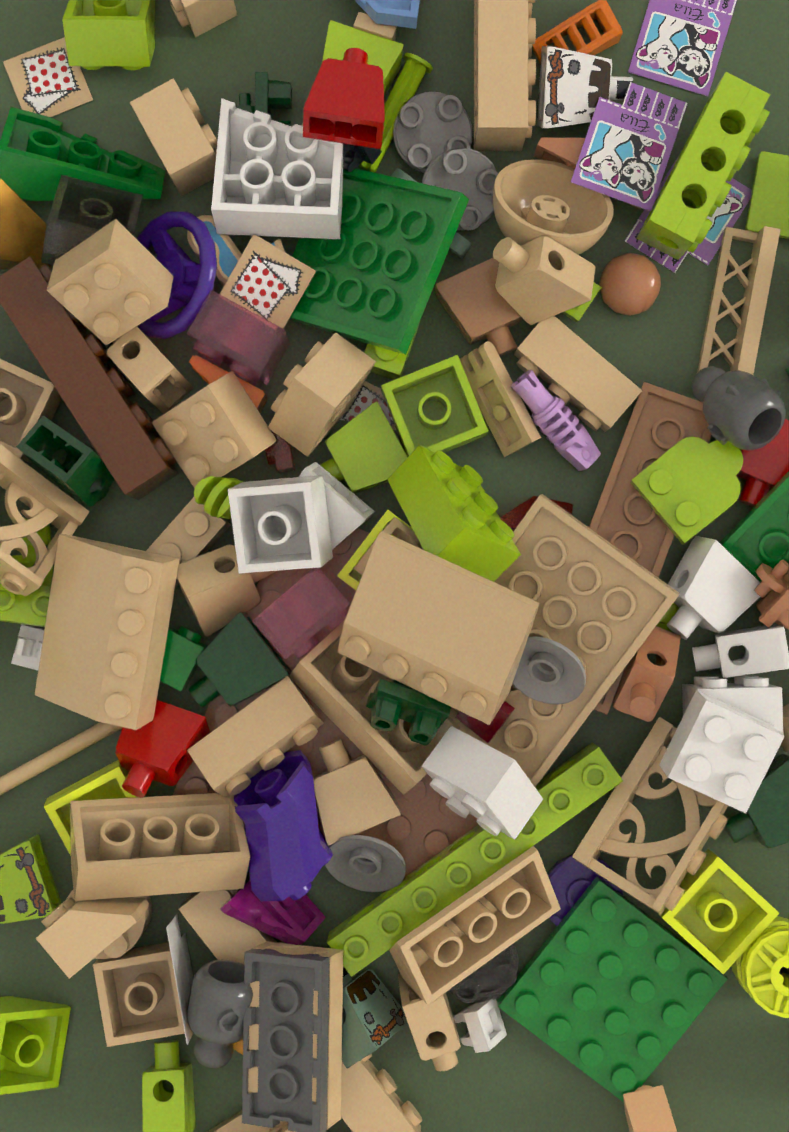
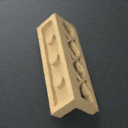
(753, 302)

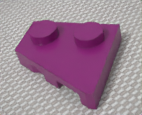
(285, 920)

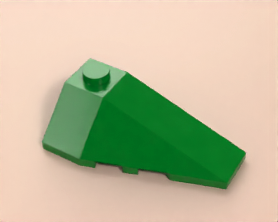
(39, 152)

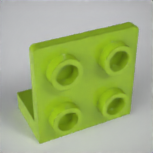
(770, 194)

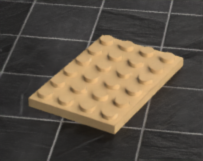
(589, 602)

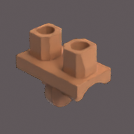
(774, 594)

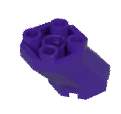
(283, 829)

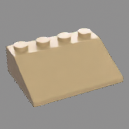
(437, 627)
(106, 630)

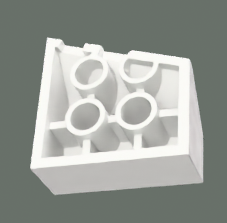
(274, 179)

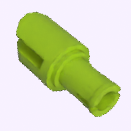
(213, 494)

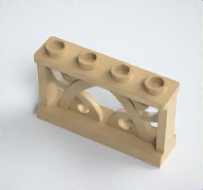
(47, 506)
(606, 835)

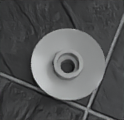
(549, 672)
(366, 863)

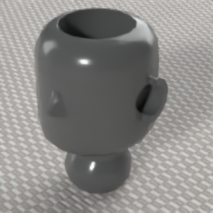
(739, 407)
(218, 1010)

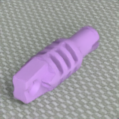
(557, 422)

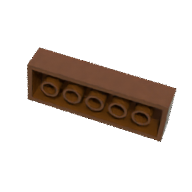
(85, 382)

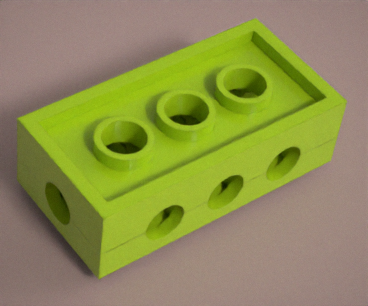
(704, 165)

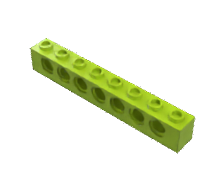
(470, 862)

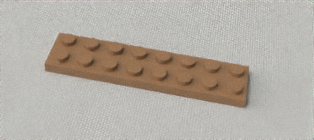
(622, 514)

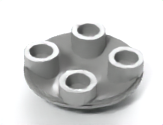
(429, 127)
(467, 173)

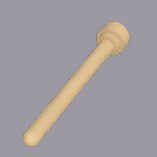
(56, 755)

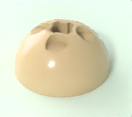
(540, 200)

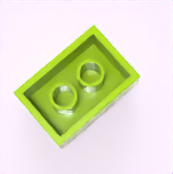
(453, 513)

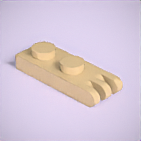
(497, 400)

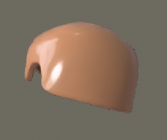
(630, 284)

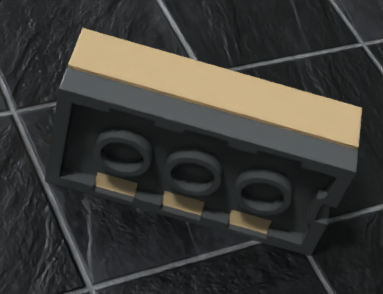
(293, 1037)

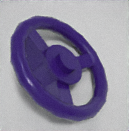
(190, 280)

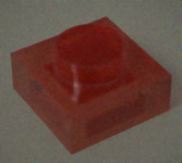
(281, 455)

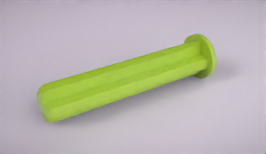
(402, 91)

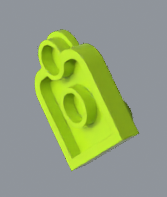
(691, 484)

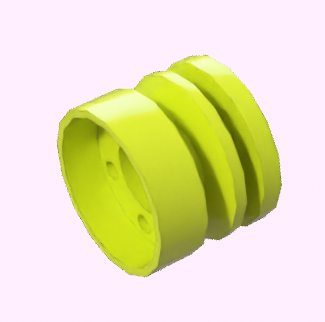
(760, 968)

